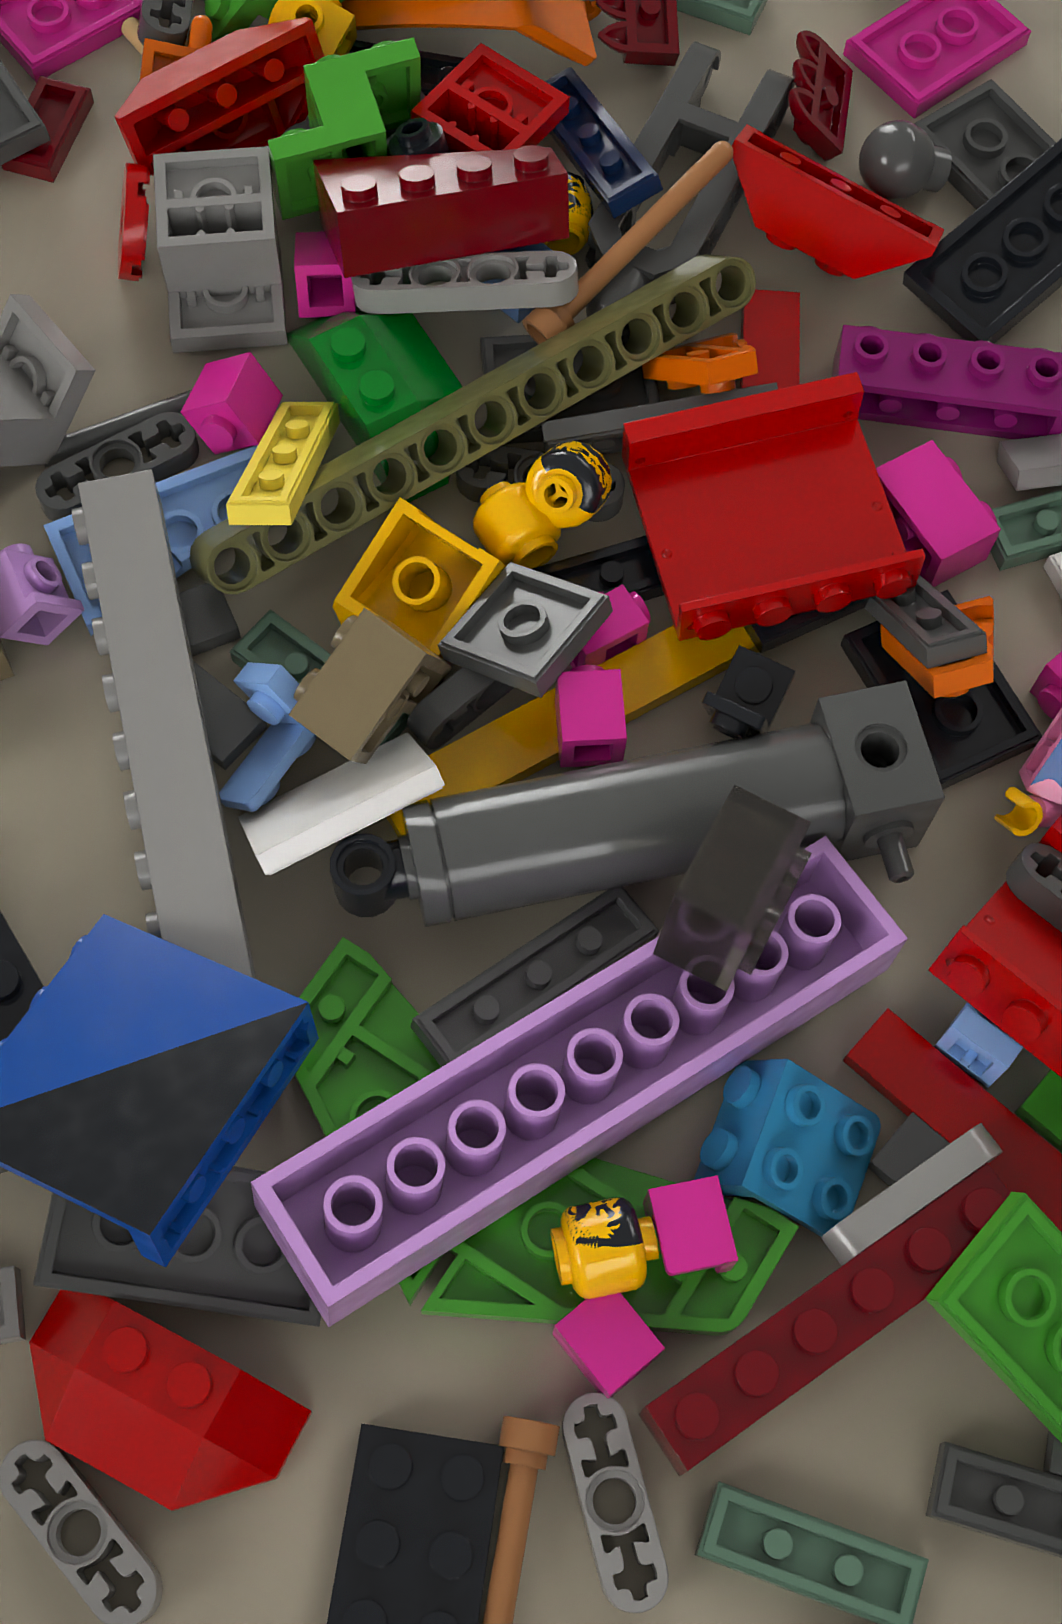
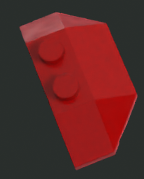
(223, 93)
(826, 213)
(156, 1405)

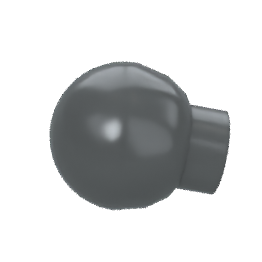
(902, 161)

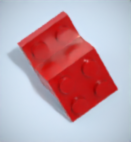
(492, 104)

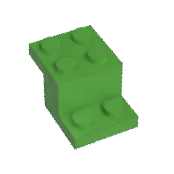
(349, 110)

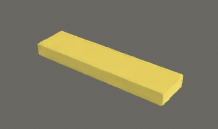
(283, 464)

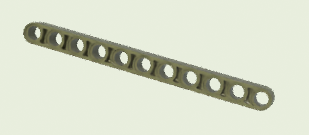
(507, 416)

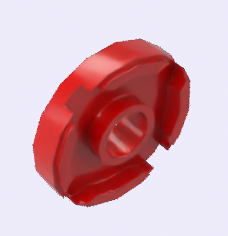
(133, 222)

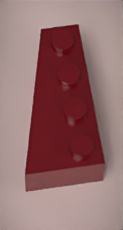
(439, 205)

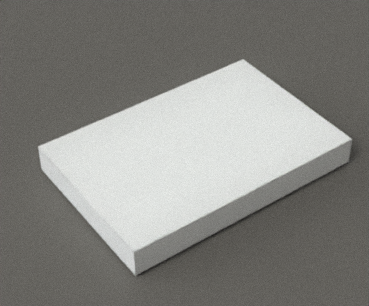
(340, 803)

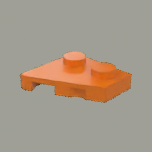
(707, 362)
(955, 677)

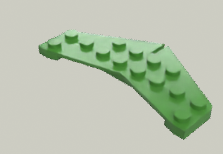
(510, 1265)

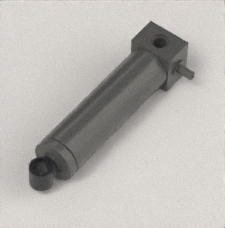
(851, 772)

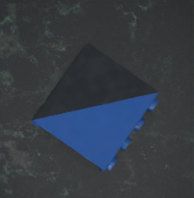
(144, 1080)

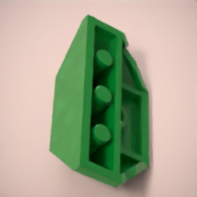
(376, 372)

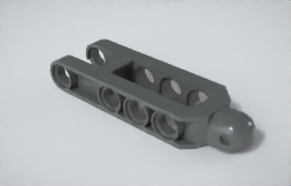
(677, 123)

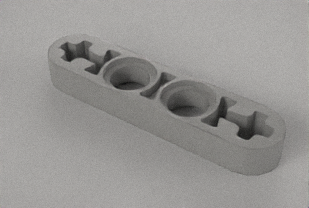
(530, 281)

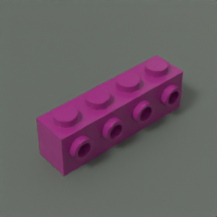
(953, 383)

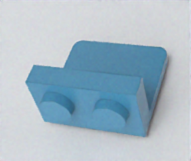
(790, 1143)

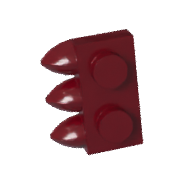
(645, 30)
(820, 96)

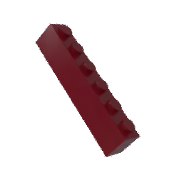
(820, 1325)

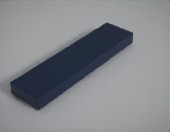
(601, 149)

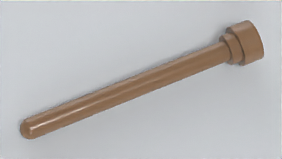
(549, 321)
(526, 1450)

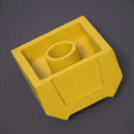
(417, 576)

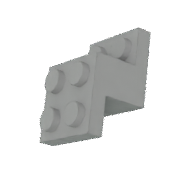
(219, 249)
(39, 383)

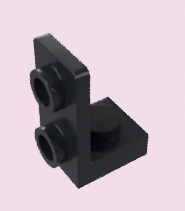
(748, 694)

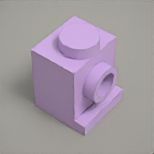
(33, 597)

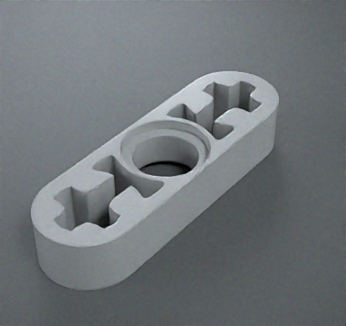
(911, 1193)
(32, 1502)
(645, 1552)

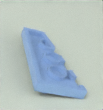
(190, 506)

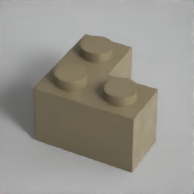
(366, 685)

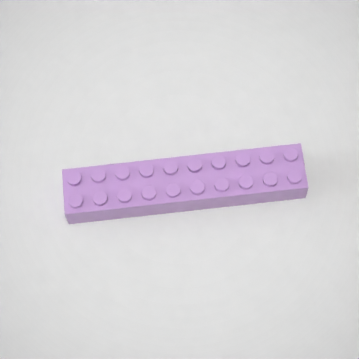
(557, 1093)

